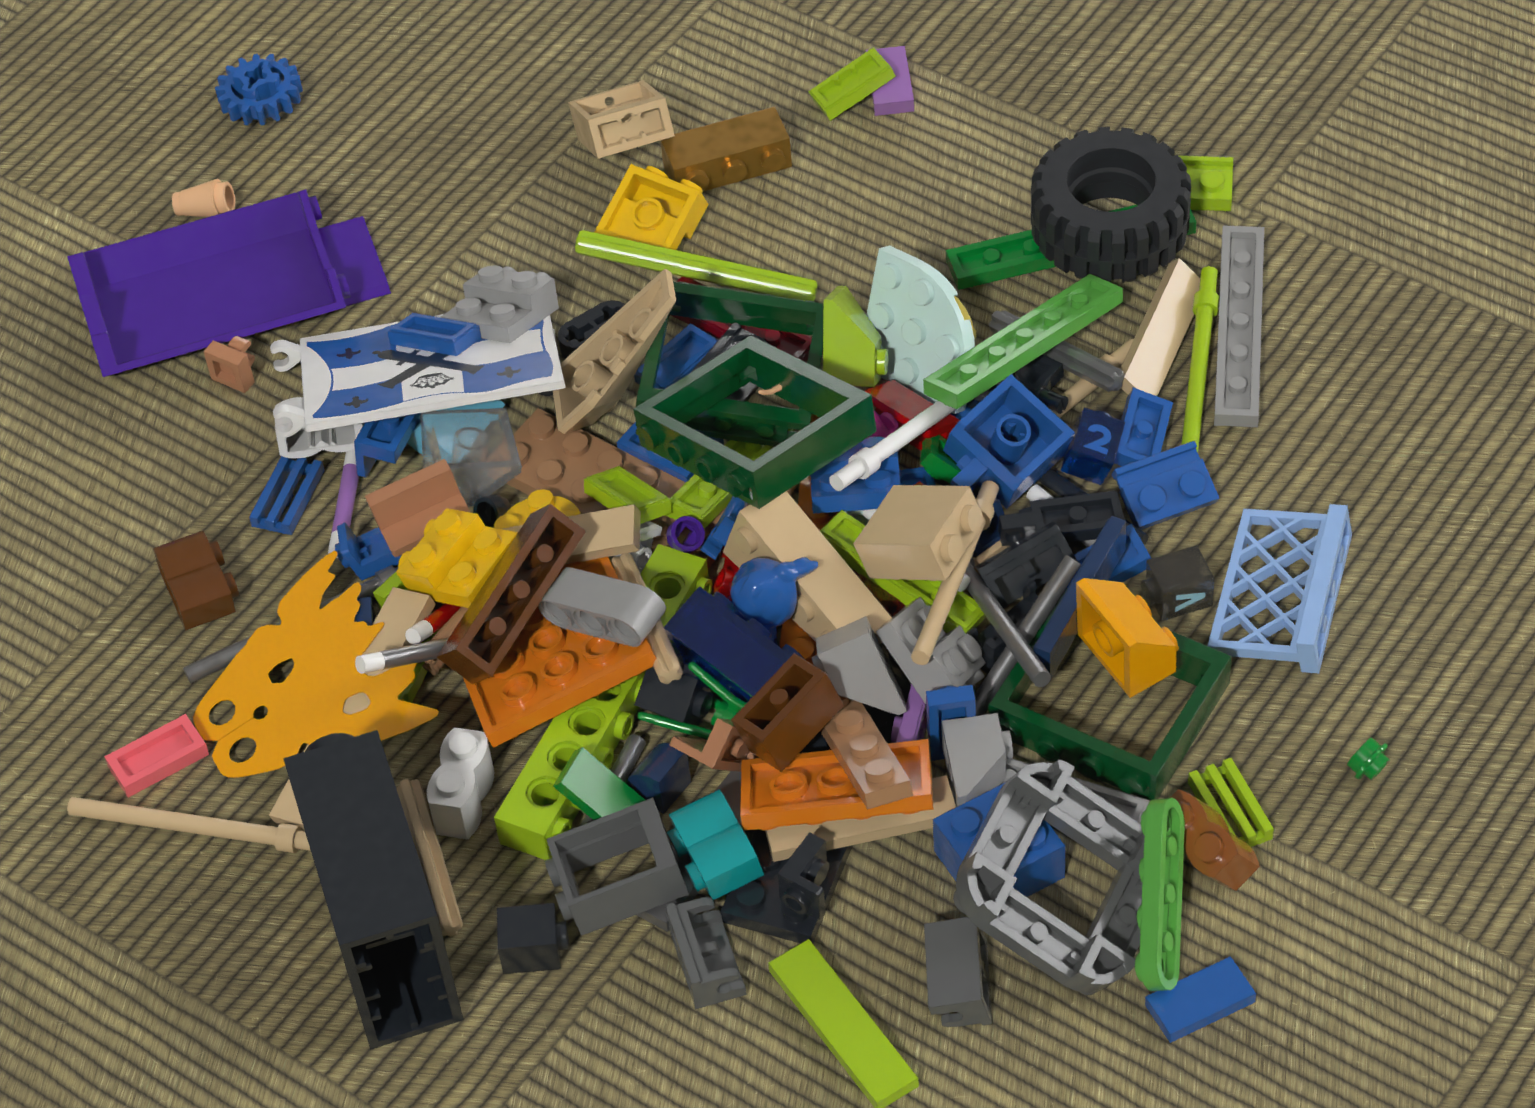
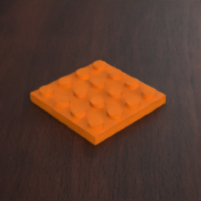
(553, 671)

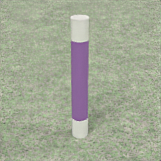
(346, 497)

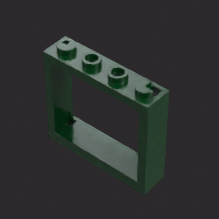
(843, 411)
(735, 418)
(1100, 760)

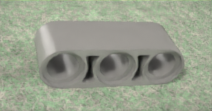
(602, 606)

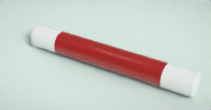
(430, 624)

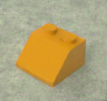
(1124, 634)

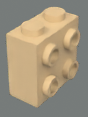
(919, 532)

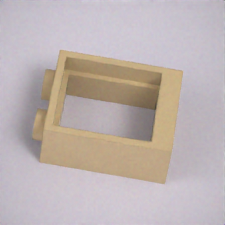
(632, 120)

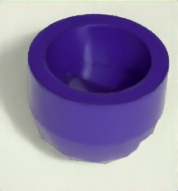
(693, 539)

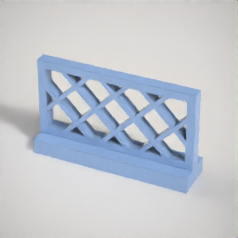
(1317, 599)

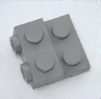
(505, 302)
(953, 661)

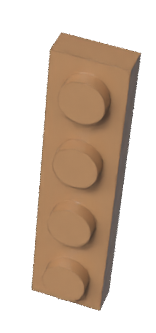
(866, 756)

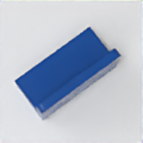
(383, 441)

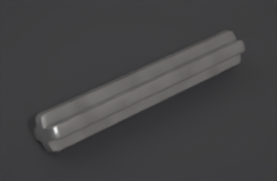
(1073, 358)

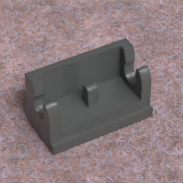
(704, 952)
(957, 972)

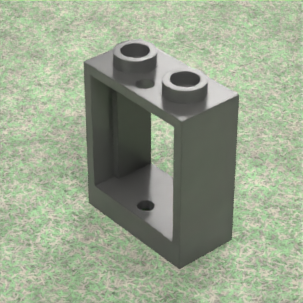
(601, 841)

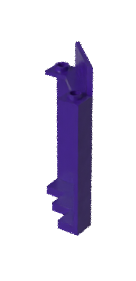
(222, 280)

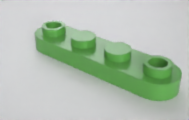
(1161, 895)

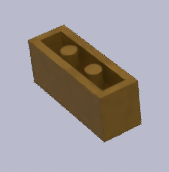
(728, 150)

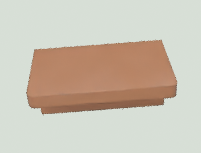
(411, 502)
(720, 751)

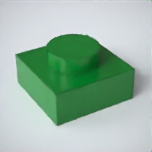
(936, 461)

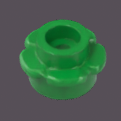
(1369, 759)

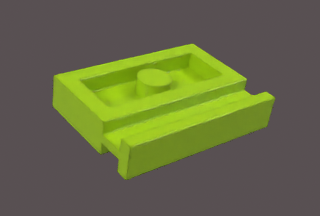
(1210, 182)

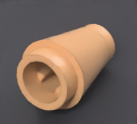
(204, 199)

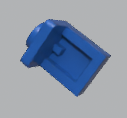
(363, 553)

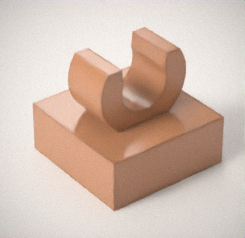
(231, 363)

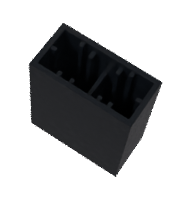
(374, 887)

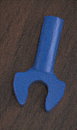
(719, 534)

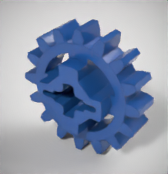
(259, 89)

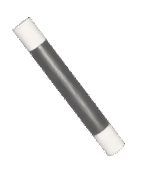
(399, 656)

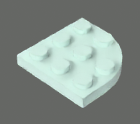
(916, 319)

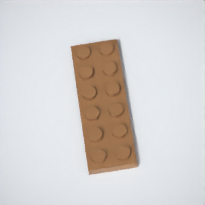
(564, 460)

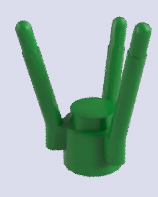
(724, 709)

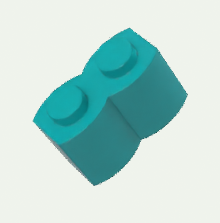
(715, 845)

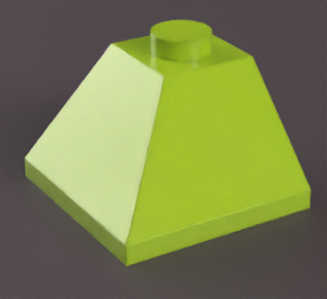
(851, 341)

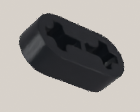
(580, 328)

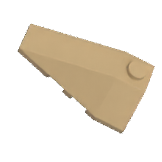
(608, 360)

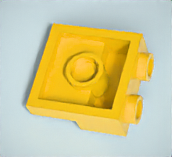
(653, 208)
(454, 557)

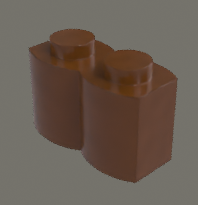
(196, 580)

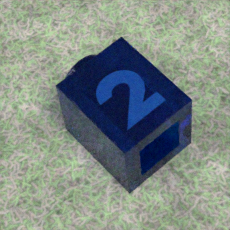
(1093, 446)

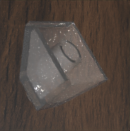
(476, 447)

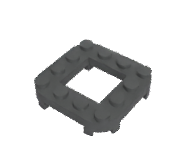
(989, 867)

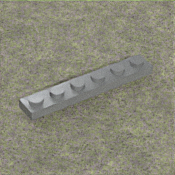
(1239, 327)

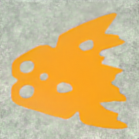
(314, 693)

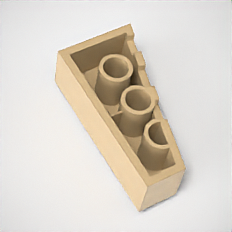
(825, 597)

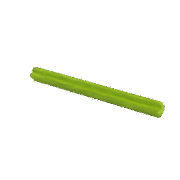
(695, 266)

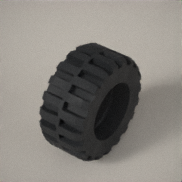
(1110, 167)

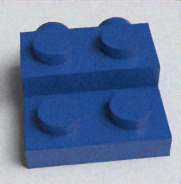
(860, 494)

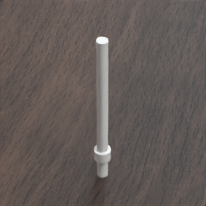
(869, 460)

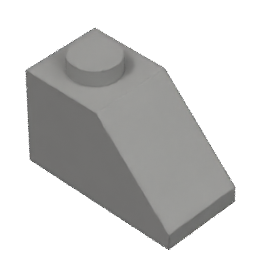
(859, 667)
(975, 755)

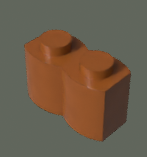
(1212, 846)

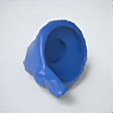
(768, 589)

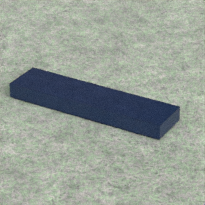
(1097, 565)

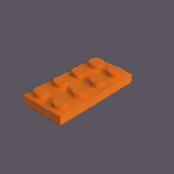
(819, 790)

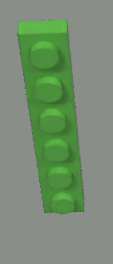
(1022, 341)

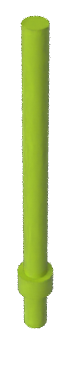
(1205, 308)

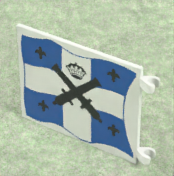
(365, 379)

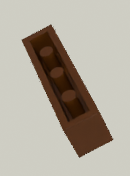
(511, 594)

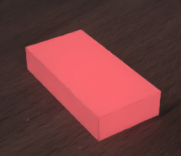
(156, 755)

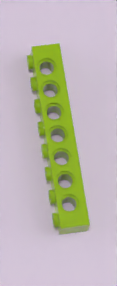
(608, 718)

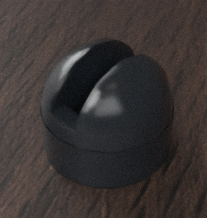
(491, 508)

